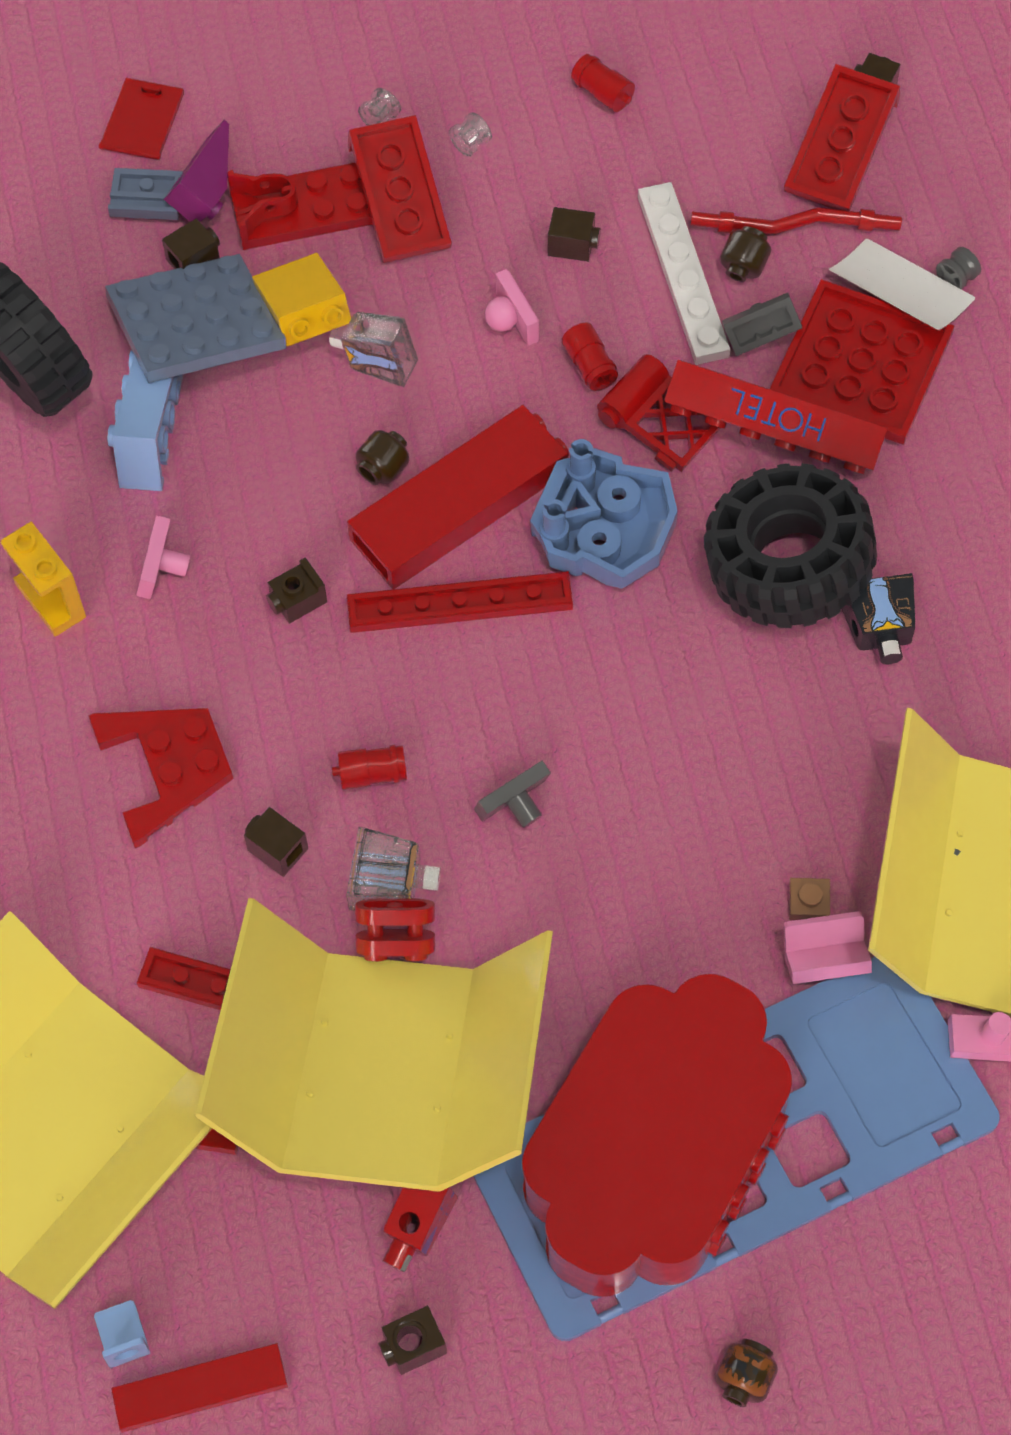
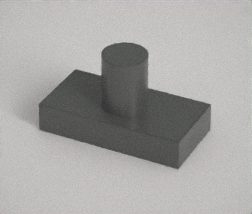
(762, 324)
(516, 796)

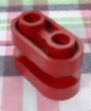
(380, 943)

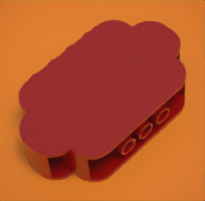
(657, 1135)

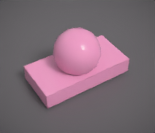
(512, 309)

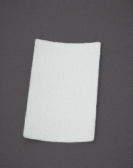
(903, 284)

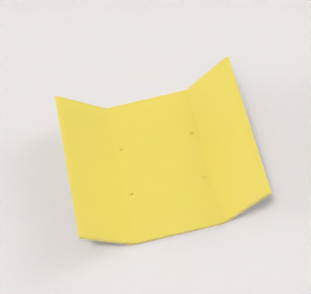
(940, 914)
(373, 1062)
(85, 1119)

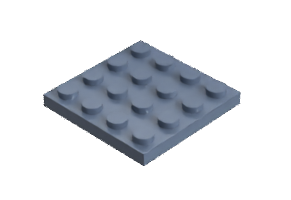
(194, 318)

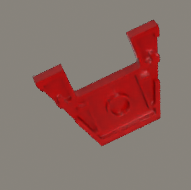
(181, 756)

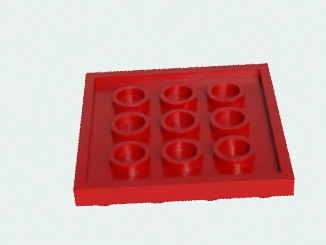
(862, 359)

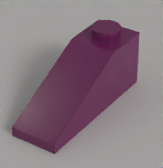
(204, 179)

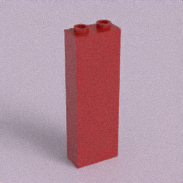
(457, 496)

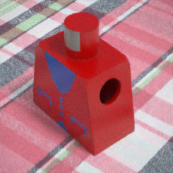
(416, 1204)

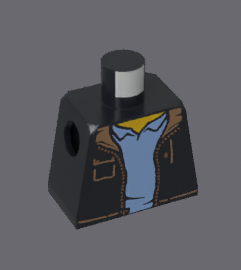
(884, 616)

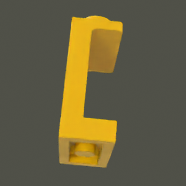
(303, 298)
(44, 579)

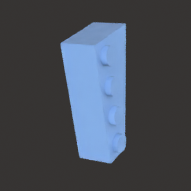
(143, 427)

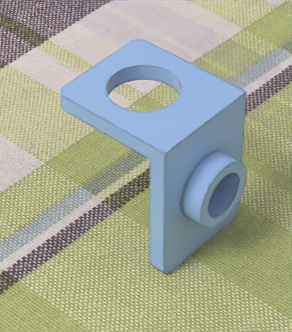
(121, 1334)

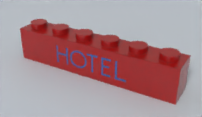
(775, 415)

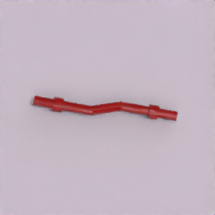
(864, 220)

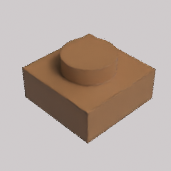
(808, 898)

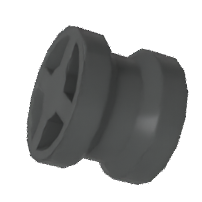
(959, 268)

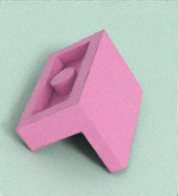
(826, 947)

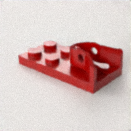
(842, 138)
(399, 188)
(297, 205)

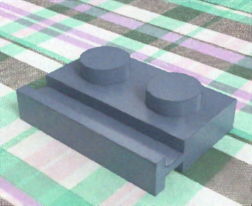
(141, 193)

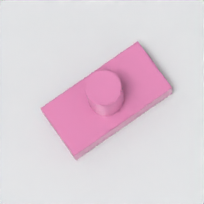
(160, 559)
(980, 1037)

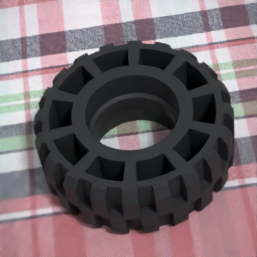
(36, 350)
(800, 586)

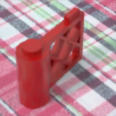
(634, 400)

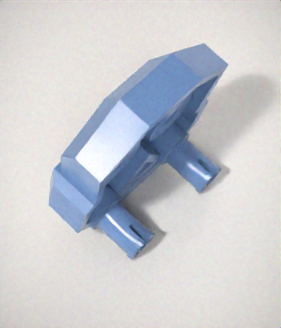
(632, 528)

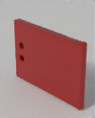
(142, 118)

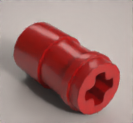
(604, 83)
(590, 356)
(368, 767)

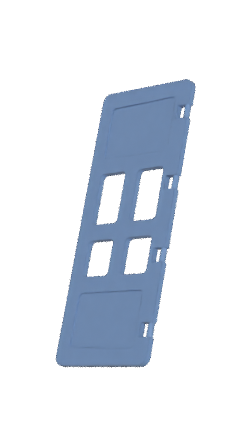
(870, 1066)

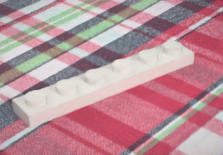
(683, 273)

